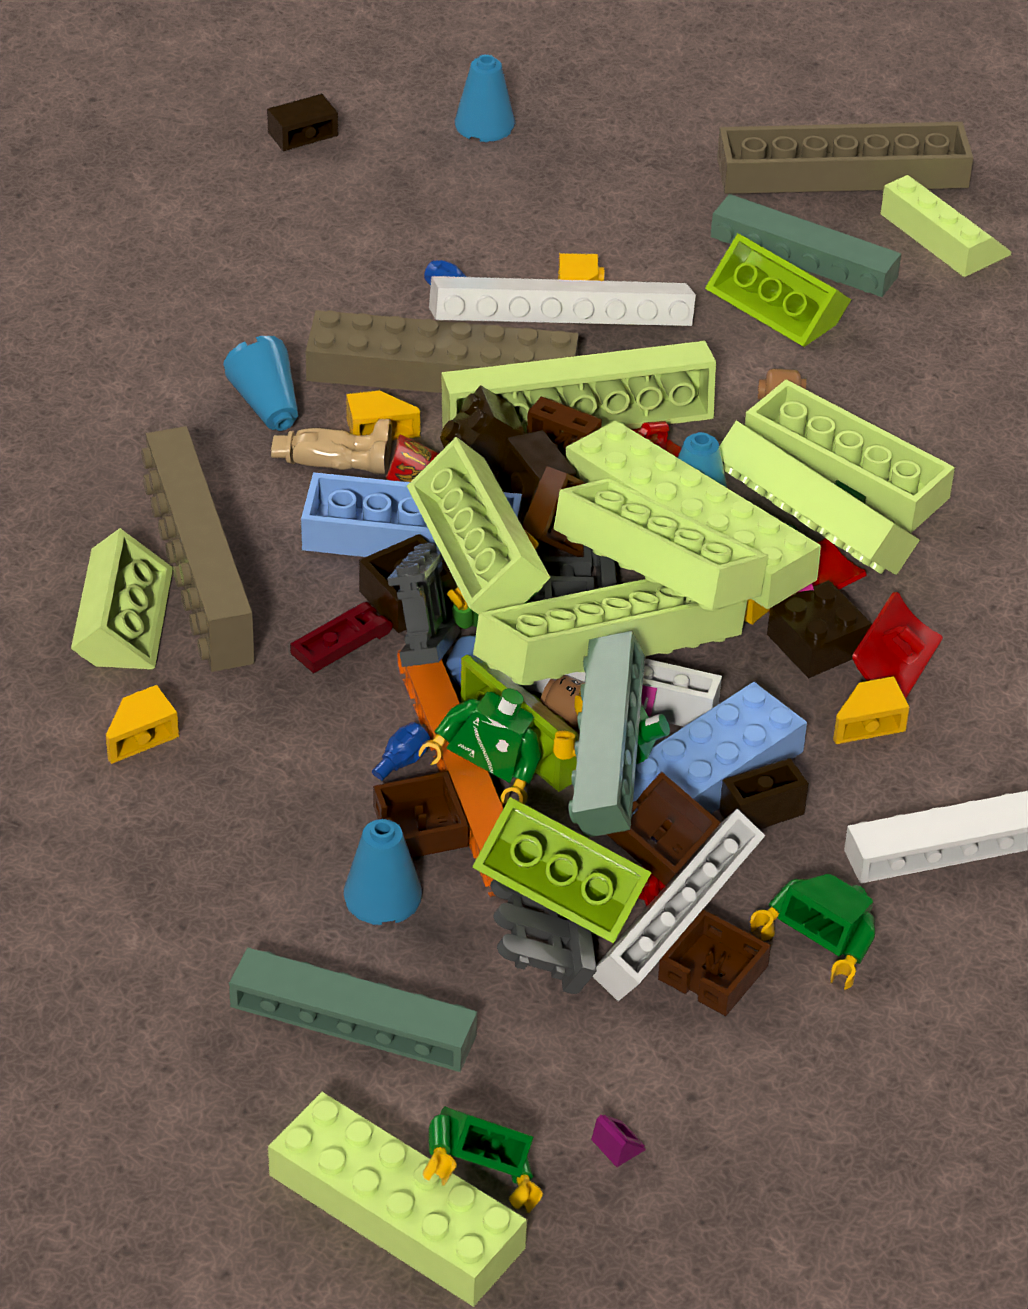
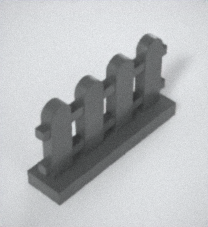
(568, 946)

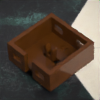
(556, 417)
(542, 512)
(425, 805)
(673, 820)
(721, 953)

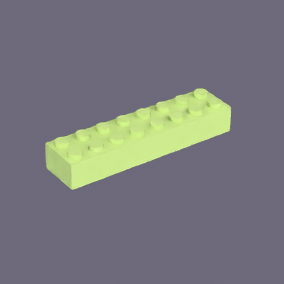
(621, 386)
(652, 471)
(554, 633)

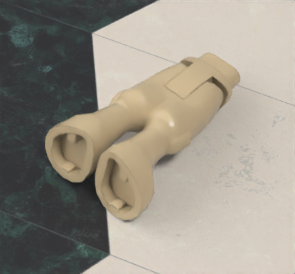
(337, 448)

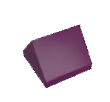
(616, 1140)

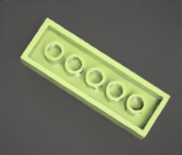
(840, 446)
(815, 500)
(477, 530)
(660, 544)
(381, 1192)

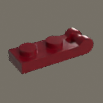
(340, 637)

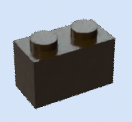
(302, 122)
(766, 794)

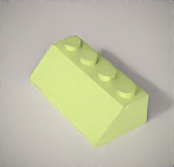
(939, 227)
(122, 604)

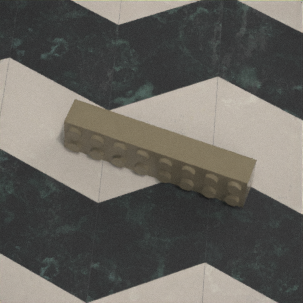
(842, 157)
(415, 351)
(199, 550)

